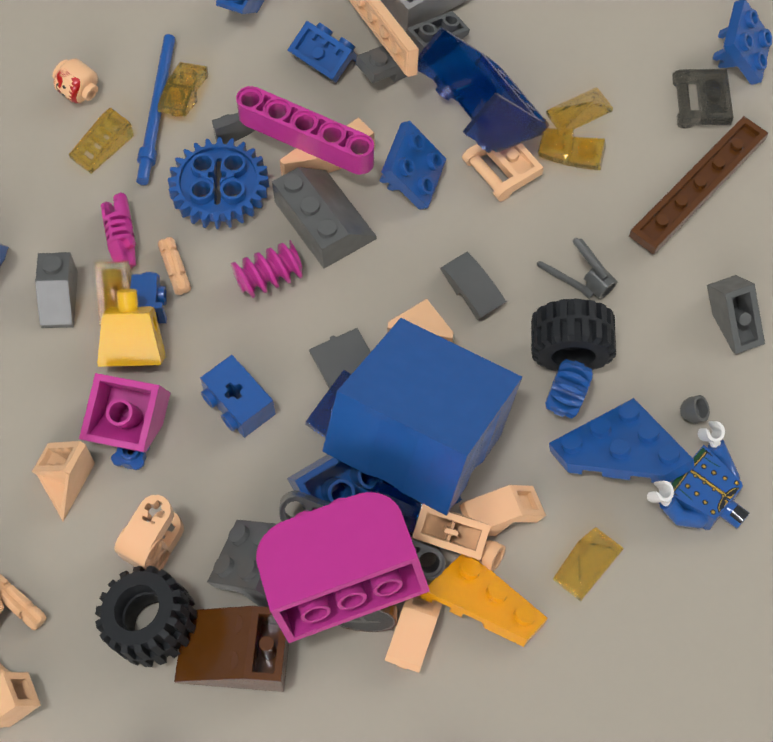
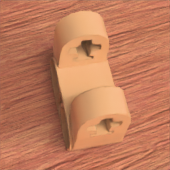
(142, 541)

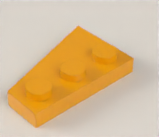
(484, 596)

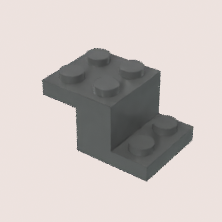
(237, 563)

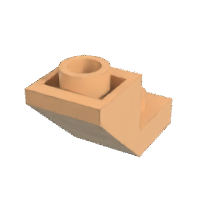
(504, 507)
(413, 633)

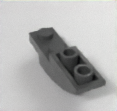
(379, 64)

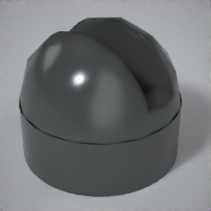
(695, 409)

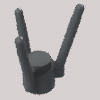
(598, 279)

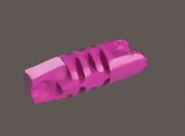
(119, 229)

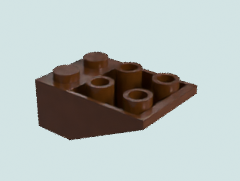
(234, 650)

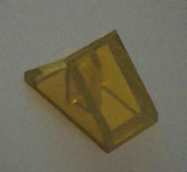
(110, 279)

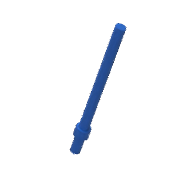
(147, 153)

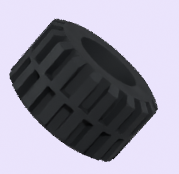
(573, 332)
(126, 601)

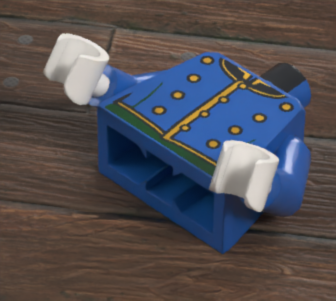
(707, 490)

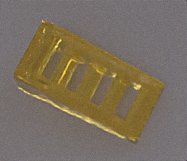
(104, 125)

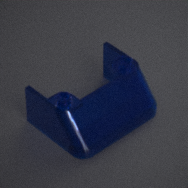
(485, 91)

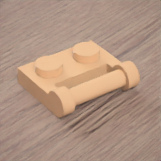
(514, 162)

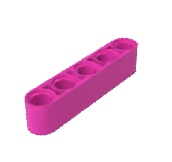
(305, 130)

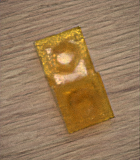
(181, 89)
(566, 149)

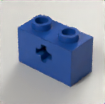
(250, 403)

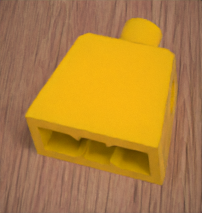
(130, 334)

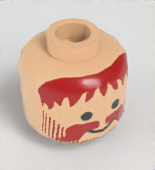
(75, 80)

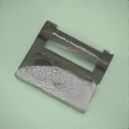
(712, 95)

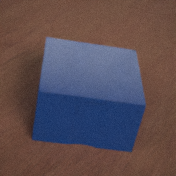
(421, 414)

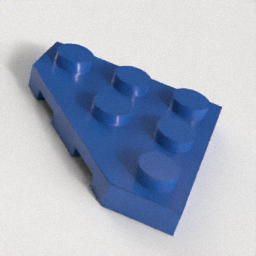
(622, 446)

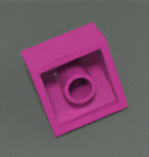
(124, 413)

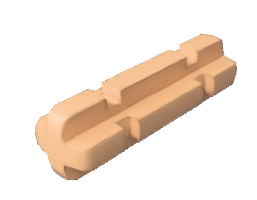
(174, 266)
(21, 605)

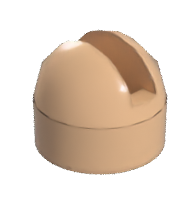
(492, 554)

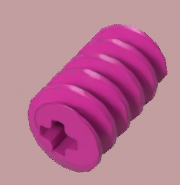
(267, 269)

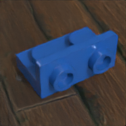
(322, 51)

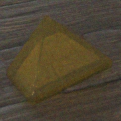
(579, 110)
(587, 563)

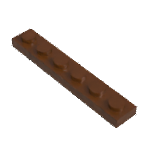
(698, 185)

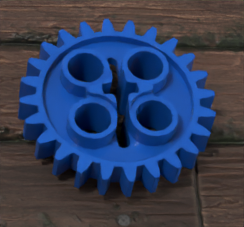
(247, 182)

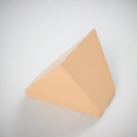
(63, 472)

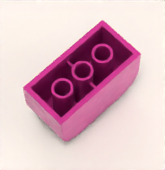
(338, 564)

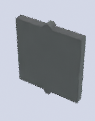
(340, 354)

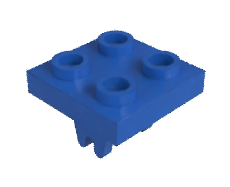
(745, 43)
(413, 165)

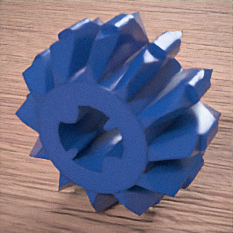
(569, 388)

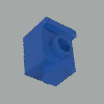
(150, 293)

